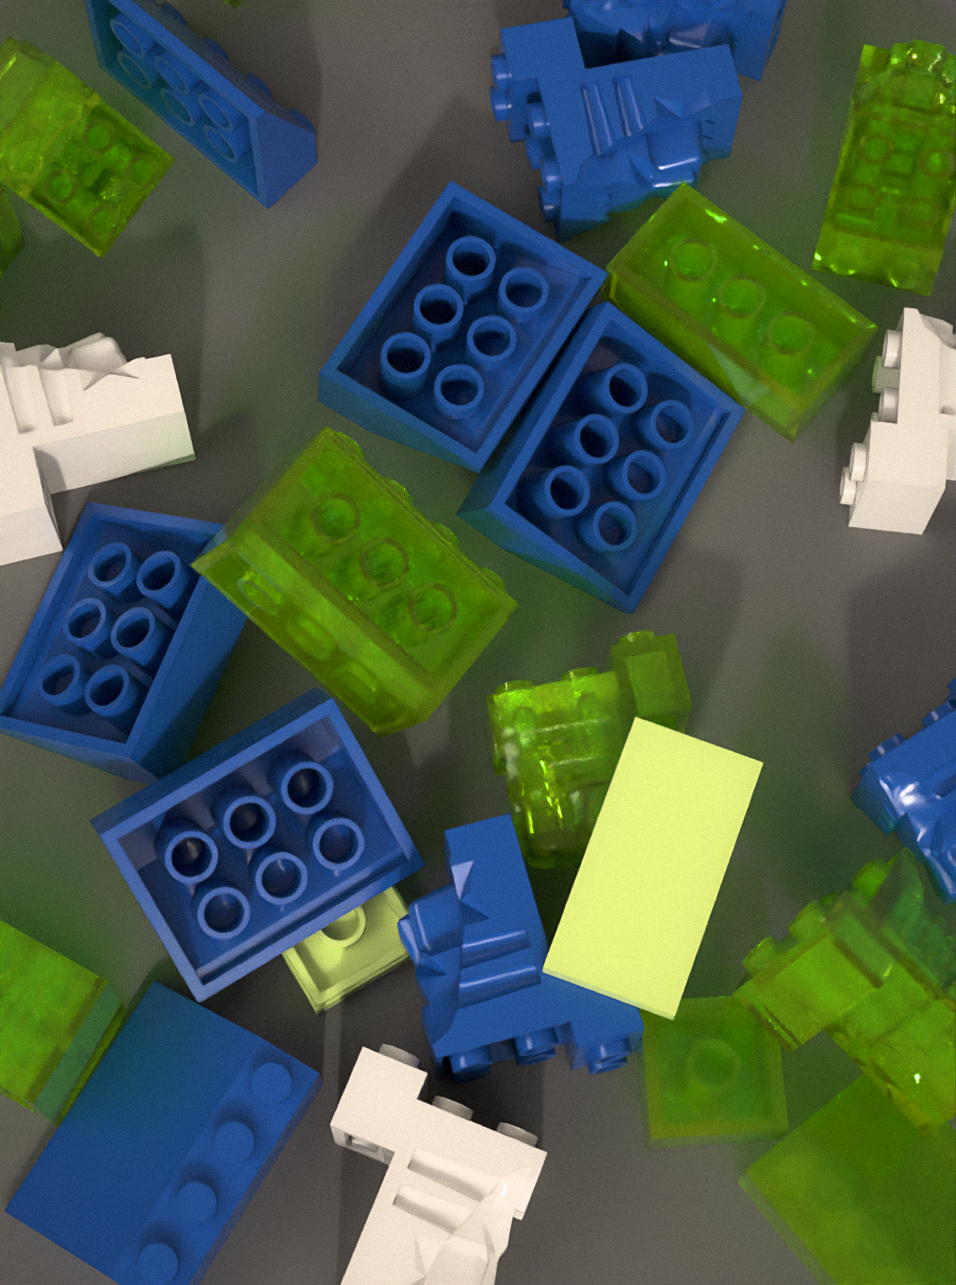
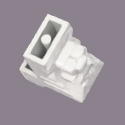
(78, 422)
(912, 438)
(447, 1182)

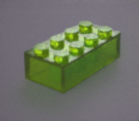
(738, 311)

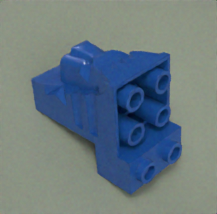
(650, 28)
(613, 129)
(913, 792)
(482, 966)

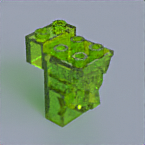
(71, 149)
(893, 170)
(567, 738)
(875, 980)

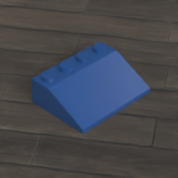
(203, 95)
(459, 331)
(603, 460)
(123, 646)
(258, 843)
(166, 1144)

